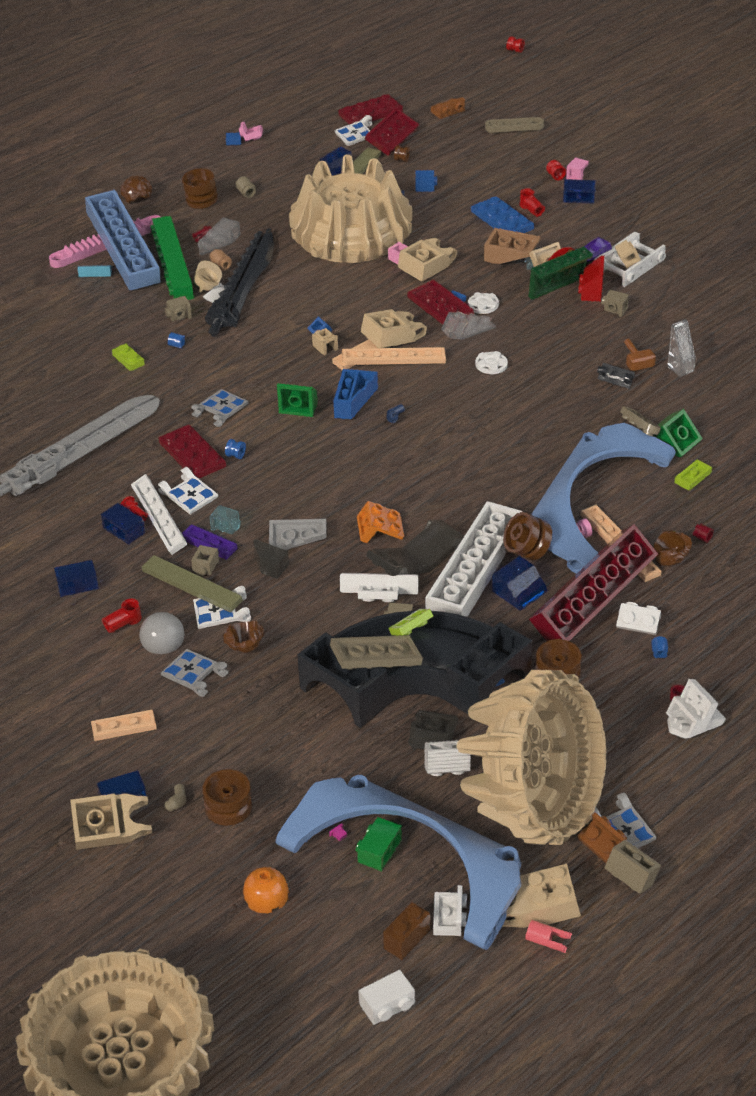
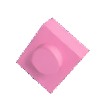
(251, 133)

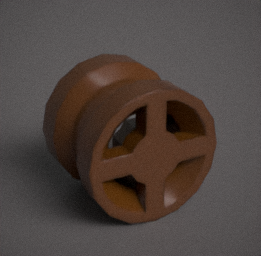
(401, 153)

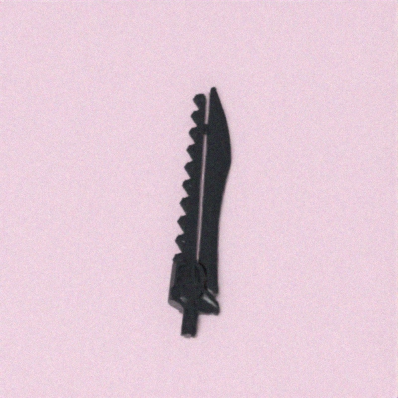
(251, 266)

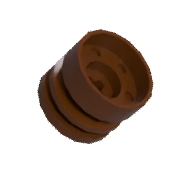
(200, 188)

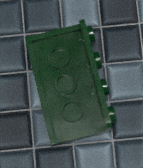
(558, 272)

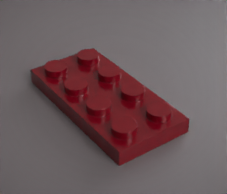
(375, 107)
(391, 131)
(437, 300)
(192, 451)

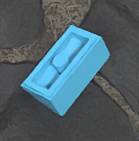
(95, 271)

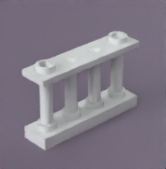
(638, 269)

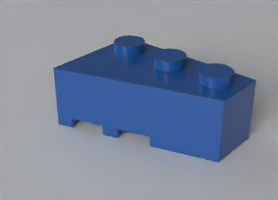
(353, 392)

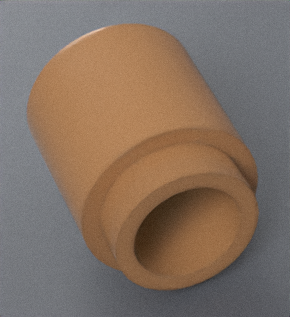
(221, 259)

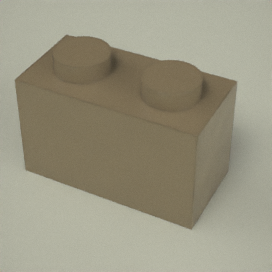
(632, 866)

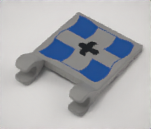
(221, 404)
(191, 669)
(630, 823)

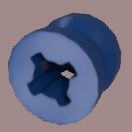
(235, 449)

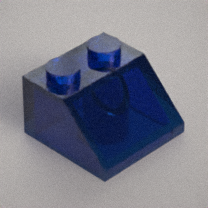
(518, 583)

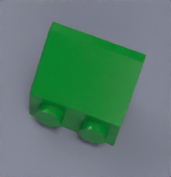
(297, 400)
(678, 432)

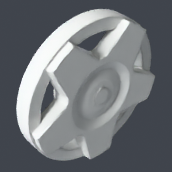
(483, 302)
(491, 361)

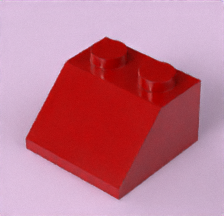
(592, 280)

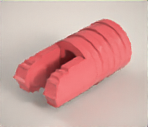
(543, 934)

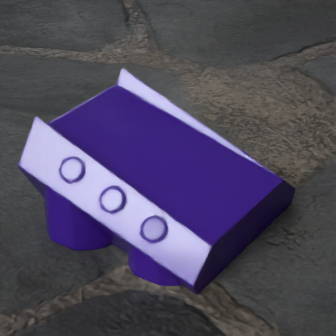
(597, 247)

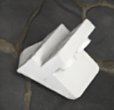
(693, 712)

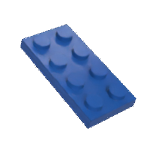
(501, 215)

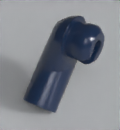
(392, 414)

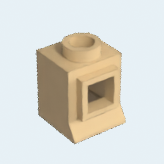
(627, 253)
(322, 337)

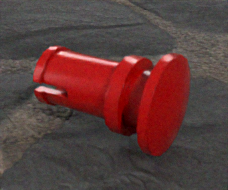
(132, 505)

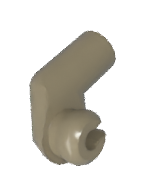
(177, 800)

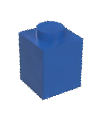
(425, 180)

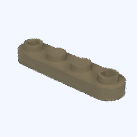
(514, 124)
(640, 421)

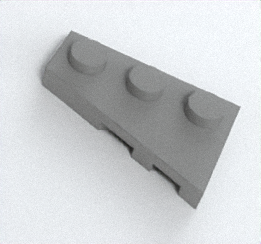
(296, 532)

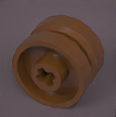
(527, 536)
(559, 655)
(227, 797)

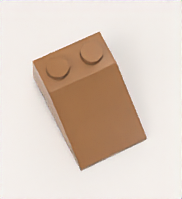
(508, 246)

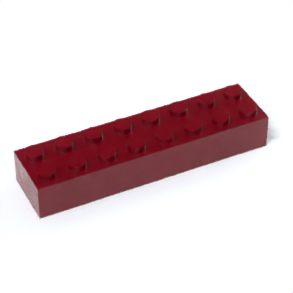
(594, 585)

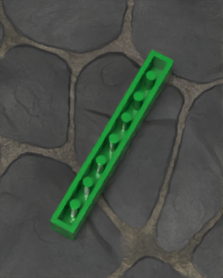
(171, 258)

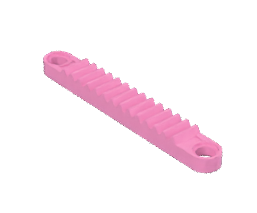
(92, 246)

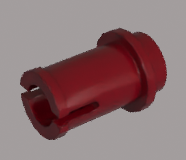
(201, 233)

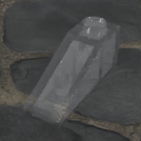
(681, 349)

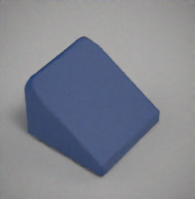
(318, 324)

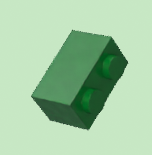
(379, 843)

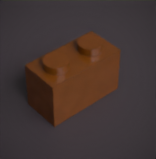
(406, 931)

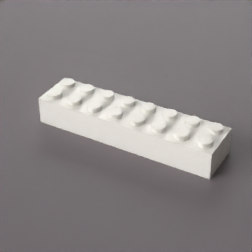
(472, 562)

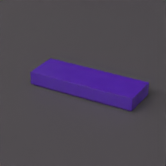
(198, 536)

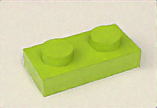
(128, 357)
(693, 475)
(416, 619)

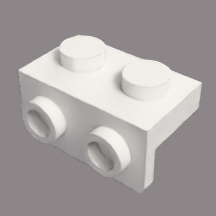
(638, 618)
(448, 913)

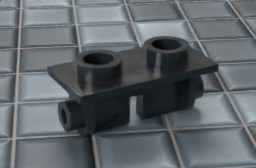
(615, 375)

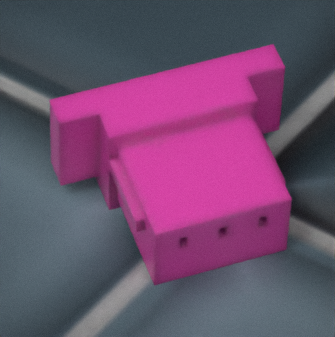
(338, 832)

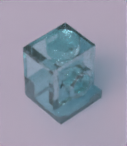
(225, 520)

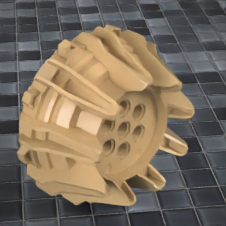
(350, 213)
(538, 757)
(104, 1000)

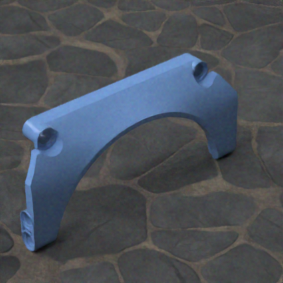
(555, 507)
(490, 876)

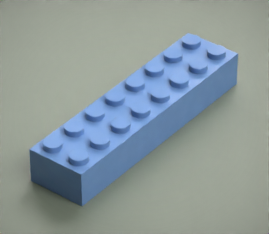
(122, 240)

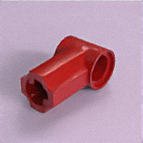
(529, 202)
(127, 614)

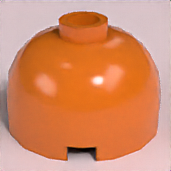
(265, 890)

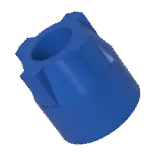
(176, 340)
(659, 647)

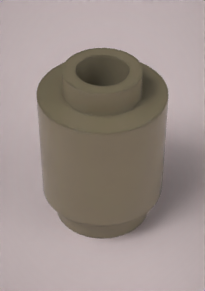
(246, 187)

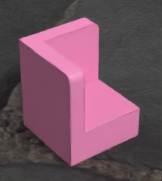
(575, 169)

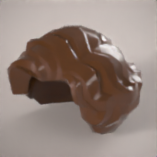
(136, 187)
(672, 547)
(243, 636)

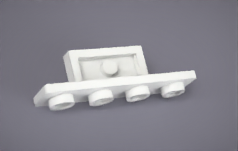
(378, 586)

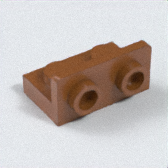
(448, 108)
(601, 837)

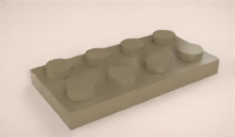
(376, 651)

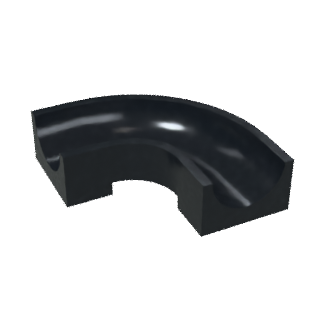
(458, 664)

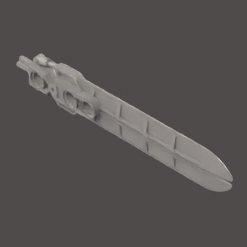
(45, 464)

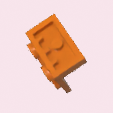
(379, 518)

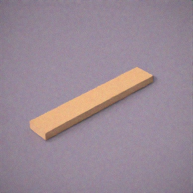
(394, 356)
(608, 531)

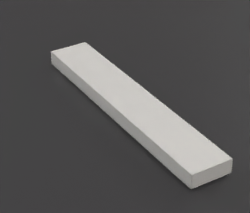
(159, 514)

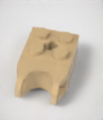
(425, 258)
(391, 328)
(113, 820)
(544, 897)

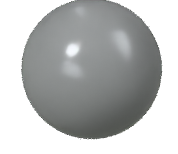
(161, 633)

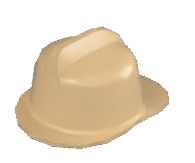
(207, 275)

